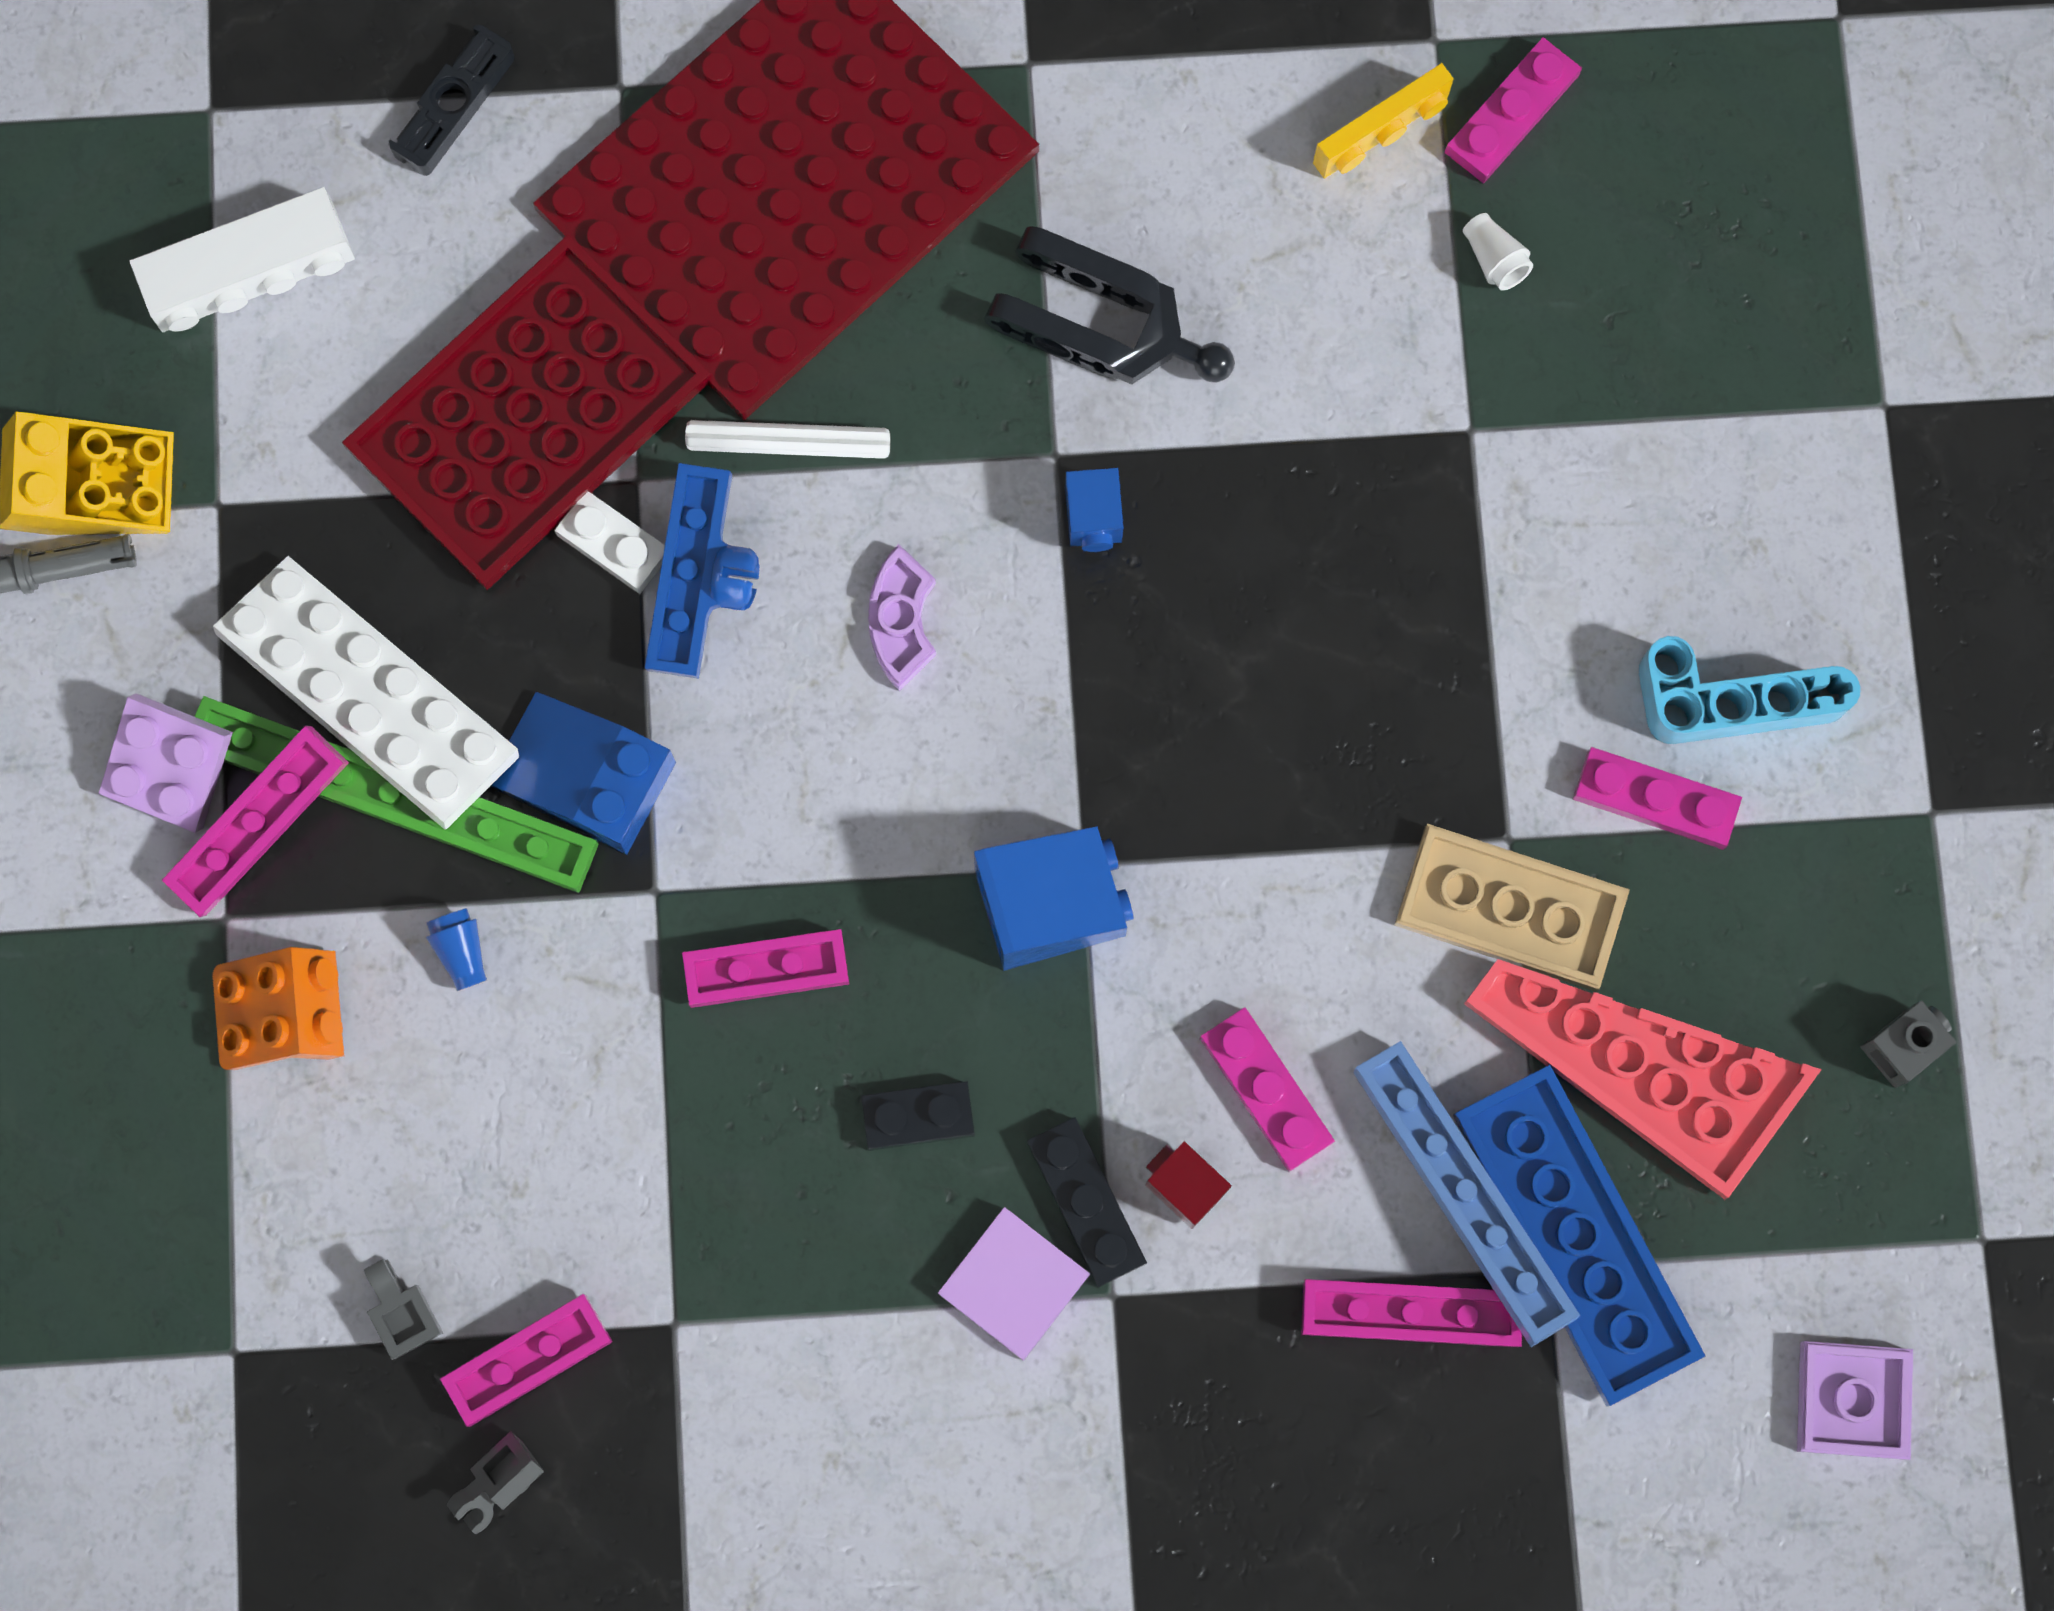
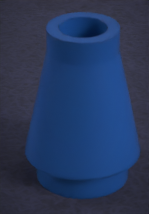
(458, 947)

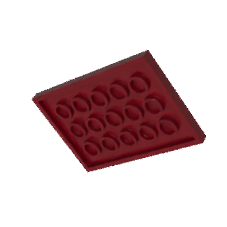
(527, 411)

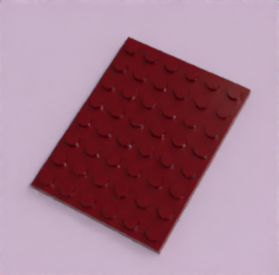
(787, 183)

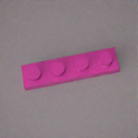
(255, 821)
(1407, 1313)

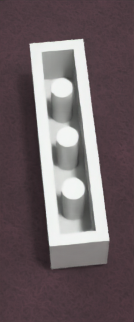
(242, 261)

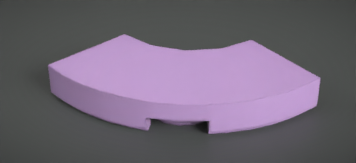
(896, 617)

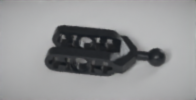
(1116, 282)

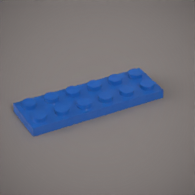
(1573, 1214)

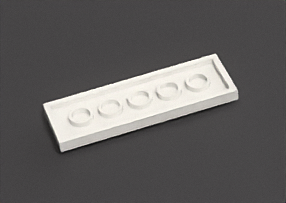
(366, 692)

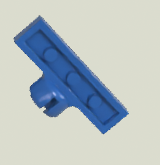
(696, 572)

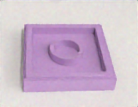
(1013, 1283)
(1855, 1400)

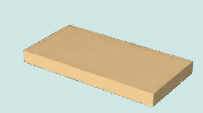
(1512, 907)

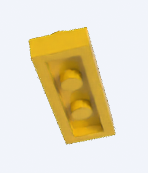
(1383, 122)

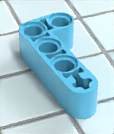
(1747, 694)

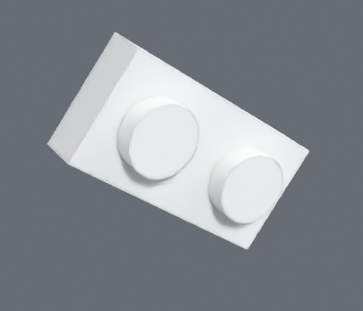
(612, 542)

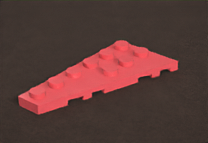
(1668, 1081)

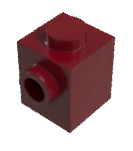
(1185, 1183)

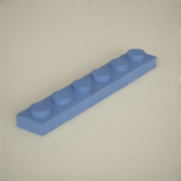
(1466, 1194)

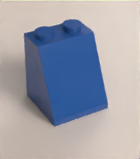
(1051, 895)

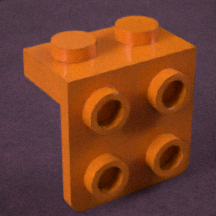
(278, 1008)

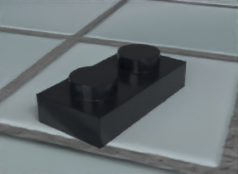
(917, 1116)

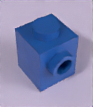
(1094, 509)

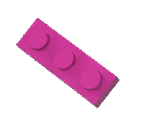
(1513, 110)
(1657, 798)
(765, 968)
(1267, 1089)
(526, 1360)

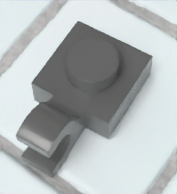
(403, 1316)
(499, 1480)

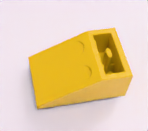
(84, 477)

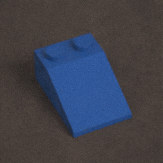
(585, 771)

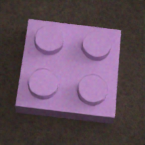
(165, 762)

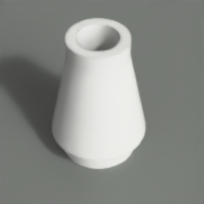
(1498, 253)

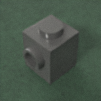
(1909, 1043)

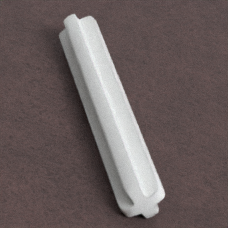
(787, 439)

